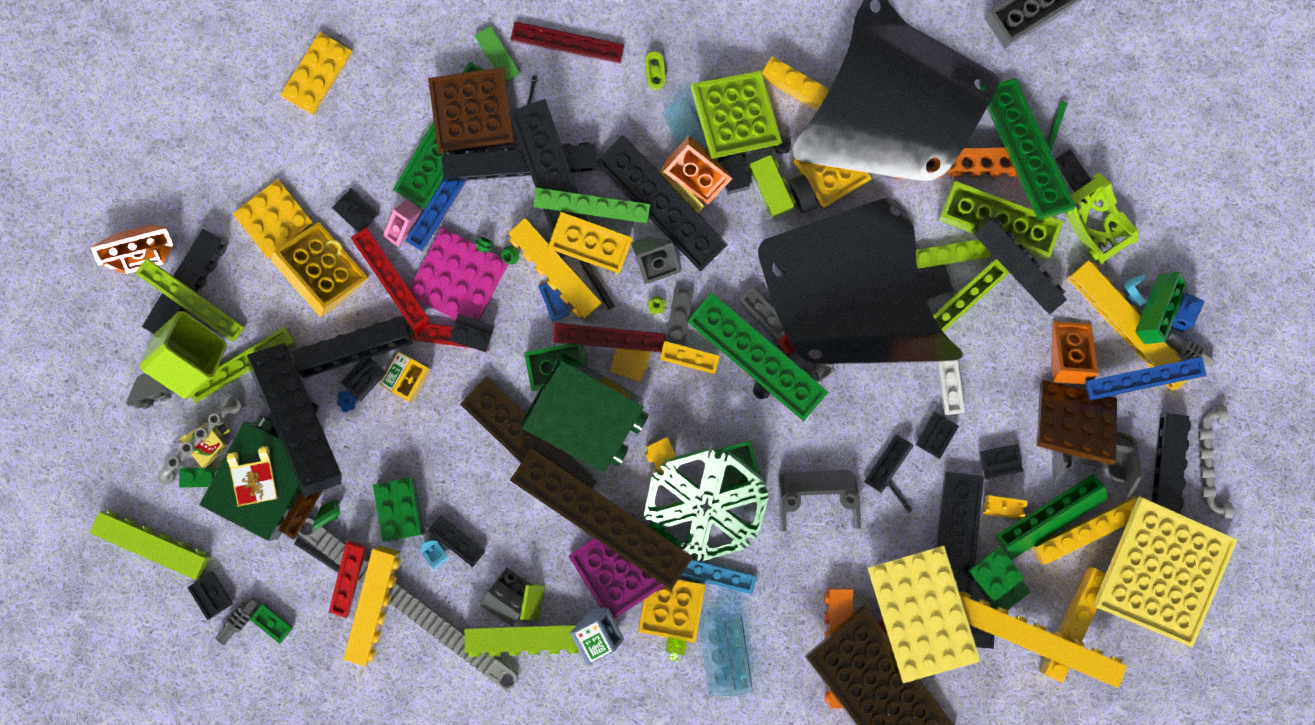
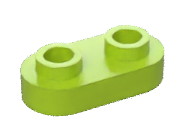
(655, 71)

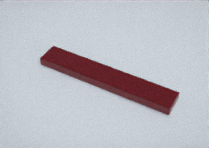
(567, 42)
(607, 337)

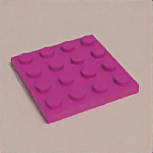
(457, 277)

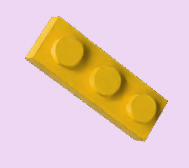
(689, 357)

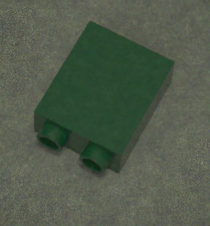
(585, 414)
(261, 517)

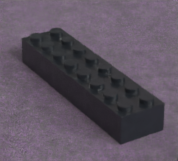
(294, 420)

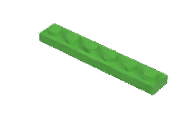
(591, 205)

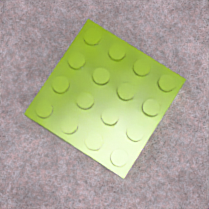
(735, 114)

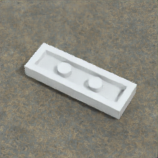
(951, 387)

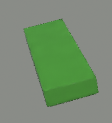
(496, 53)

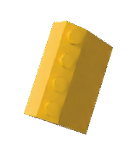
(315, 274)

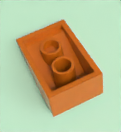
(696, 171)
(1073, 353)

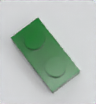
(196, 477)
(271, 623)

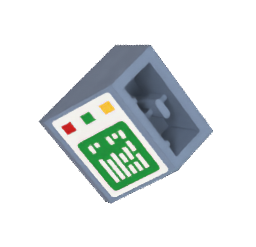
(597, 635)

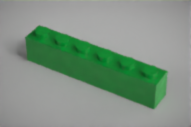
(1052, 517)

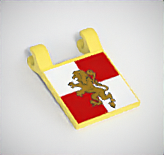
(253, 481)

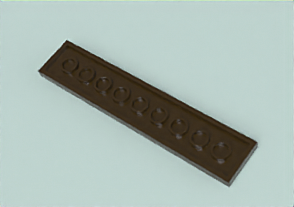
(601, 519)

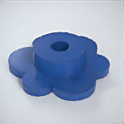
(346, 405)

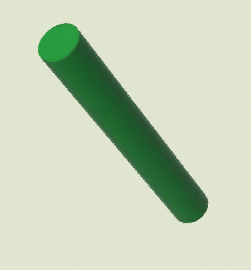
(1056, 125)

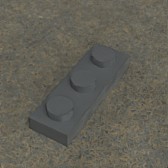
(762, 312)
(679, 316)

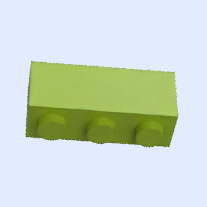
(772, 186)

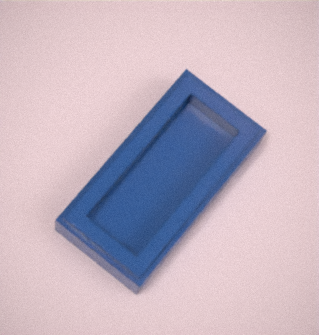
(555, 305)

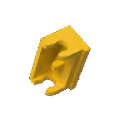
(1004, 507)

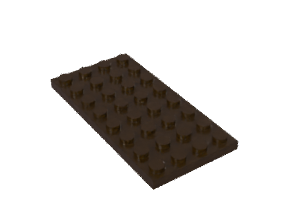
(865, 677)

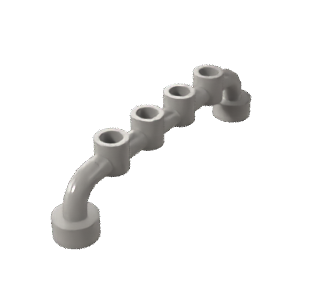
(1207, 454)
(167, 475)

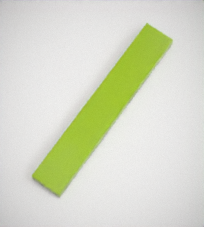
(189, 299)
(238, 365)

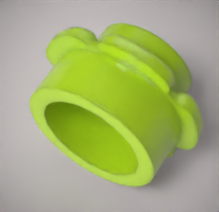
(651, 305)

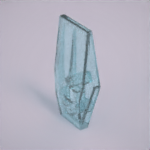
(684, 121)

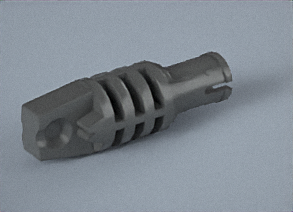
(237, 620)

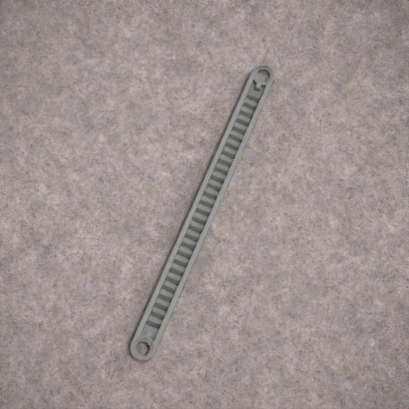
(417, 611)

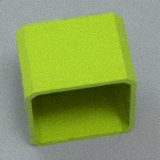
(183, 355)

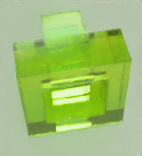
(675, 648)

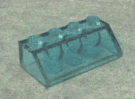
(725, 655)

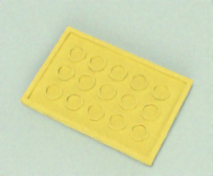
(923, 614)

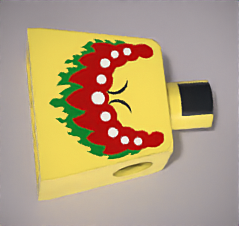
(210, 448)

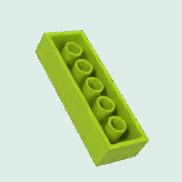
(968, 206)

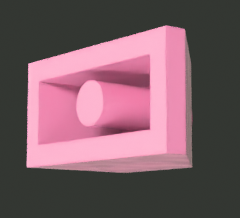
(401, 222)

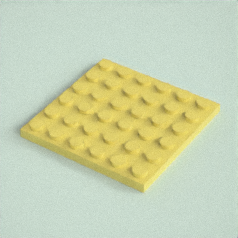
(1165, 572)

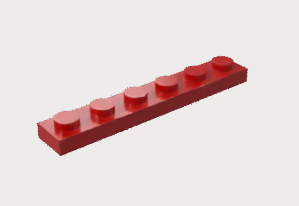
(390, 279)

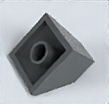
(655, 258)

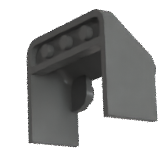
(1124, 470)
(794, 484)

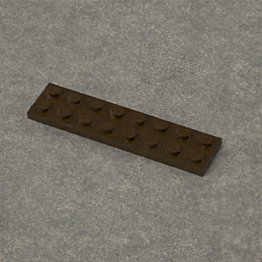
(504, 422)

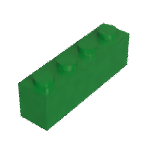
(1161, 308)

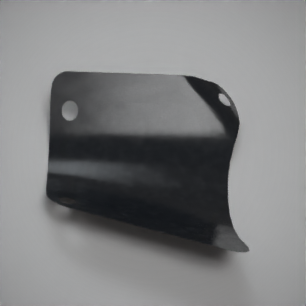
(896, 102)
(854, 289)

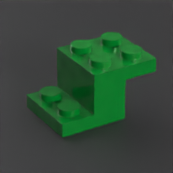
(999, 580)

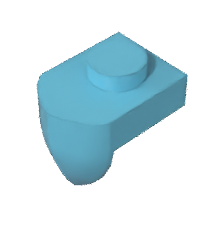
(1135, 296)
(433, 553)

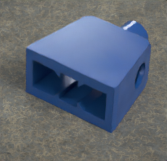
(1187, 312)

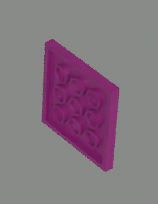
(612, 578)

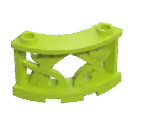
(1101, 190)

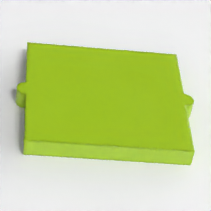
(532, 602)

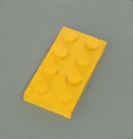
(316, 73)
(589, 242)

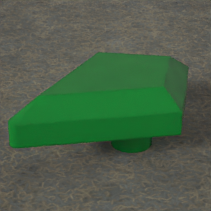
(326, 513)

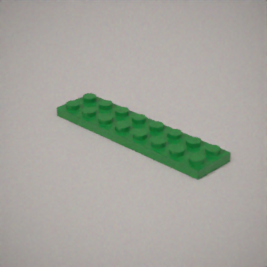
(1029, 151)
(425, 169)
(757, 357)

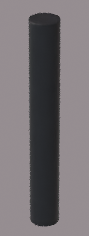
(597, 284)
(317, 554)

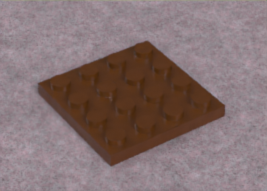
(471, 110)
(1075, 424)

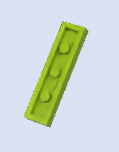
(951, 254)

